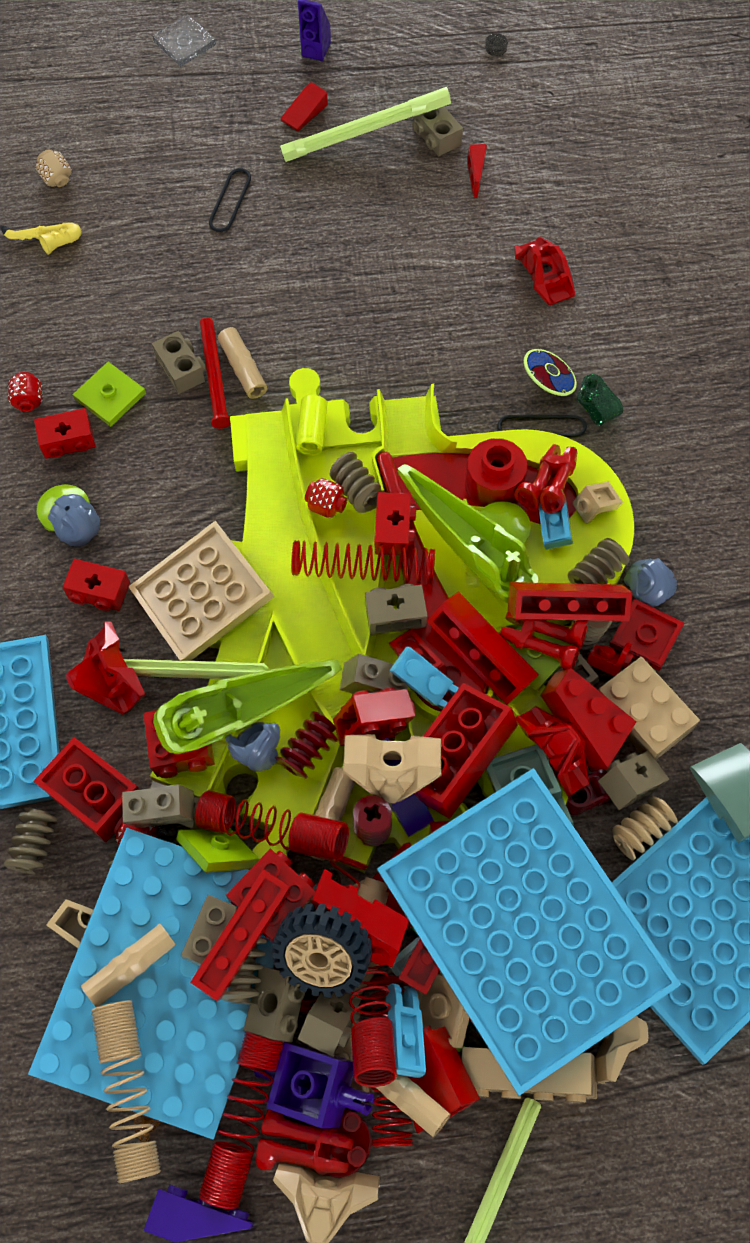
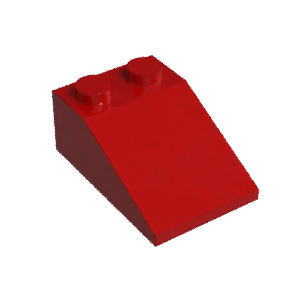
(86, 788)

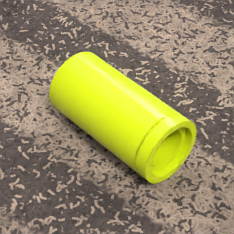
(311, 425)

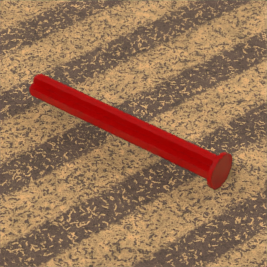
(220, 419)

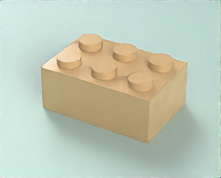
(657, 709)

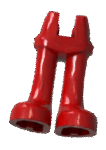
(550, 497)
(572, 635)
(272, 1152)

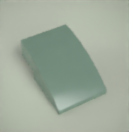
(515, 764)
(727, 787)

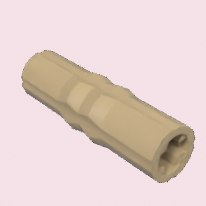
(242, 363)
(335, 797)
(128, 965)
(416, 1104)

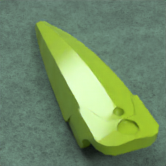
(471, 535)
(232, 703)

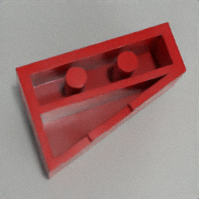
(593, 714)
(382, 923)

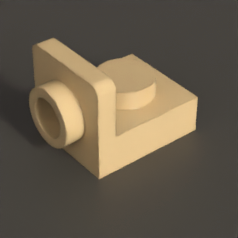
(595, 500)

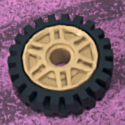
(322, 950)

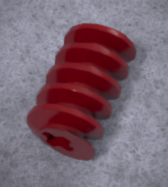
(307, 745)
(372, 820)

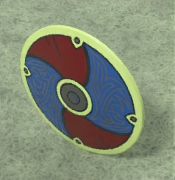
(550, 372)

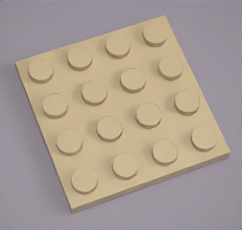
(200, 592)

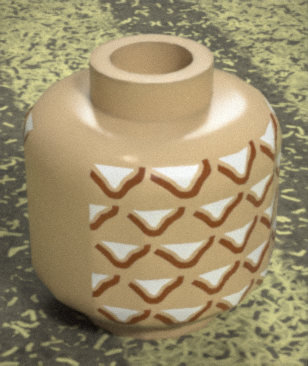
(53, 168)

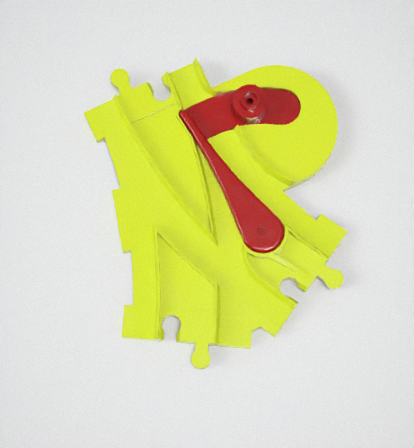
(327, 616)

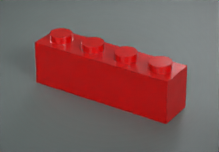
(569, 601)
(482, 647)

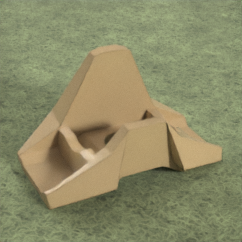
(418, 764)
(616, 1048)
(324, 1200)

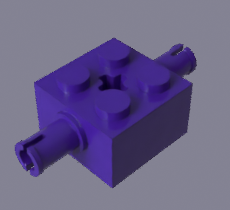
(314, 1087)

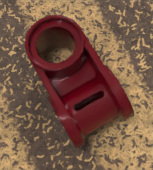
(591, 794)

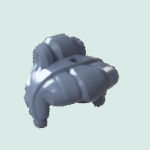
(74, 520)
(651, 581)
(256, 746)

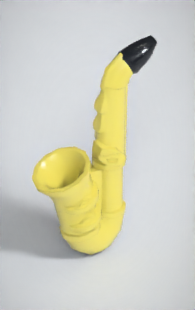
(49, 236)

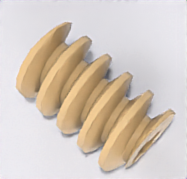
(643, 825)

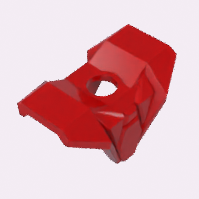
(550, 286)
(93, 678)
(561, 744)

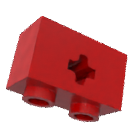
(65, 433)
(394, 509)
(96, 585)

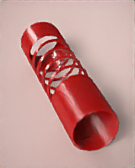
(307, 834)
(373, 1040)
(230, 1162)

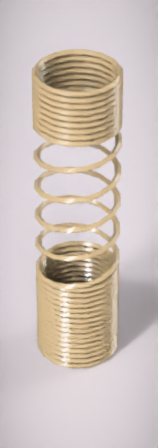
(118, 1040)

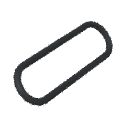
(238, 203)
(547, 417)

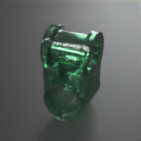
(599, 402)

